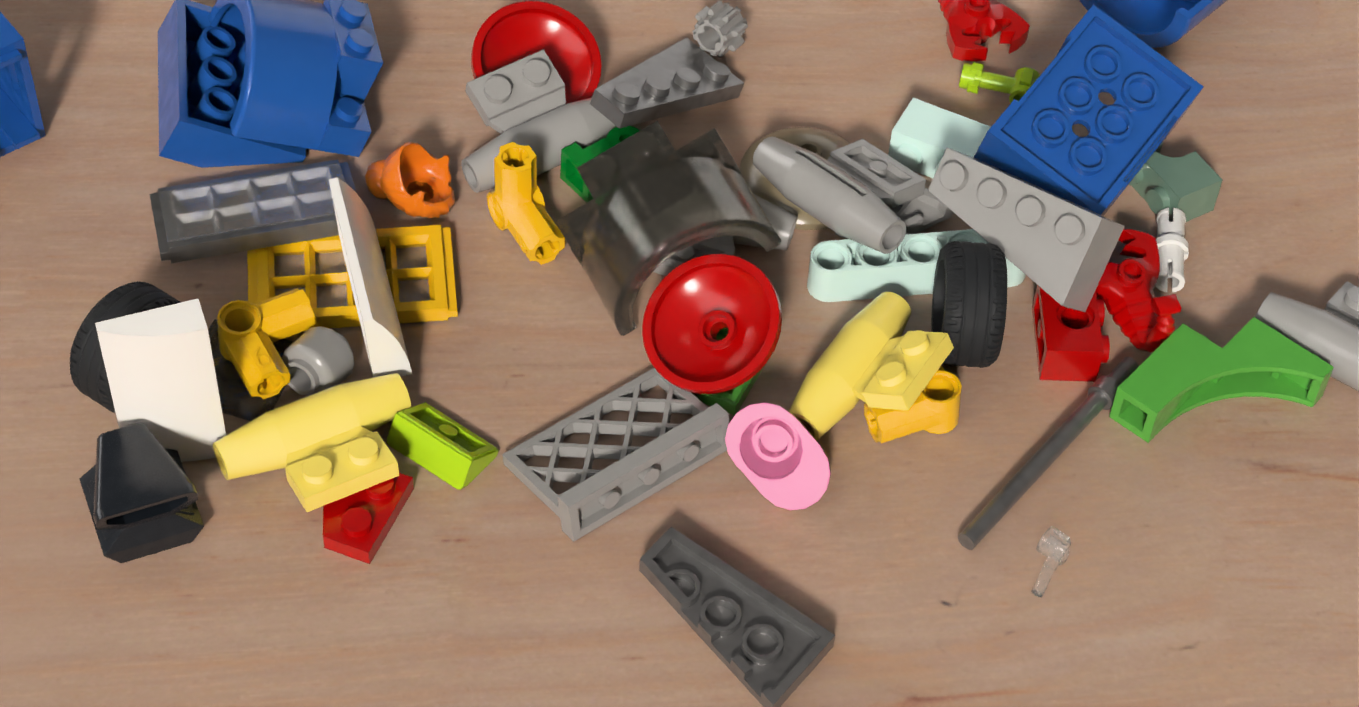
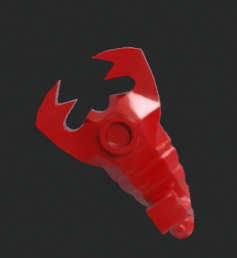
(975, 21)
(1130, 293)

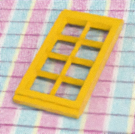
(414, 258)

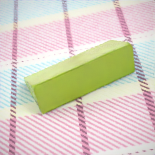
(440, 445)

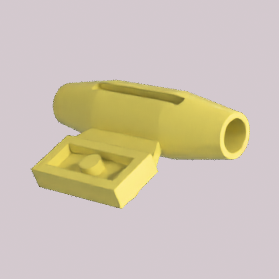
(870, 365)
(321, 441)

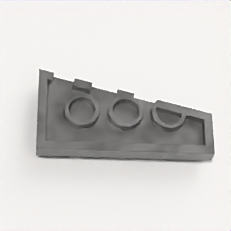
(666, 85)
(743, 623)

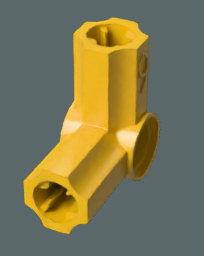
(520, 204)
(248, 337)
(933, 411)

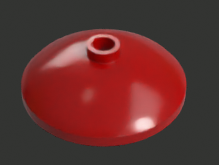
(537, 26)
(698, 303)

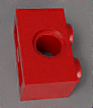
(1068, 339)

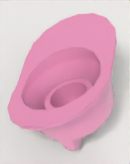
(778, 455)

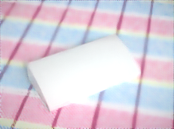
(369, 283)
(165, 376)

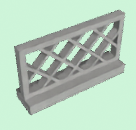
(638, 471)

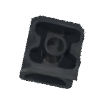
(139, 495)

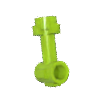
(974, 78)

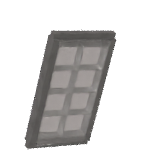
(247, 211)

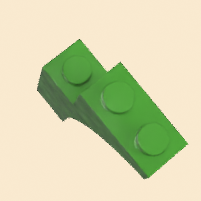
(1195, 371)

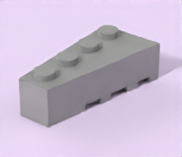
(1039, 232)

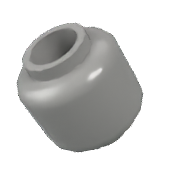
(318, 360)

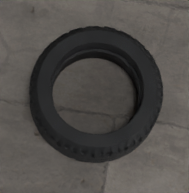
(970, 301)
(86, 358)

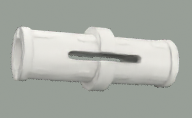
(1172, 249)

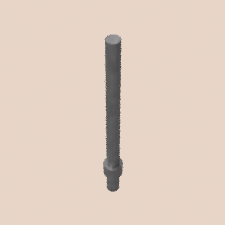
(1099, 397)

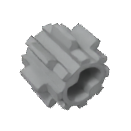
(719, 28)

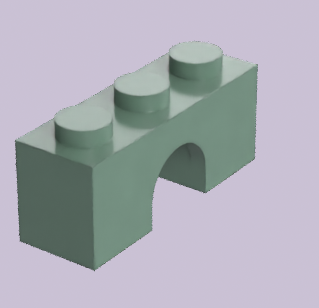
(1178, 183)

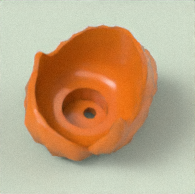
(413, 181)

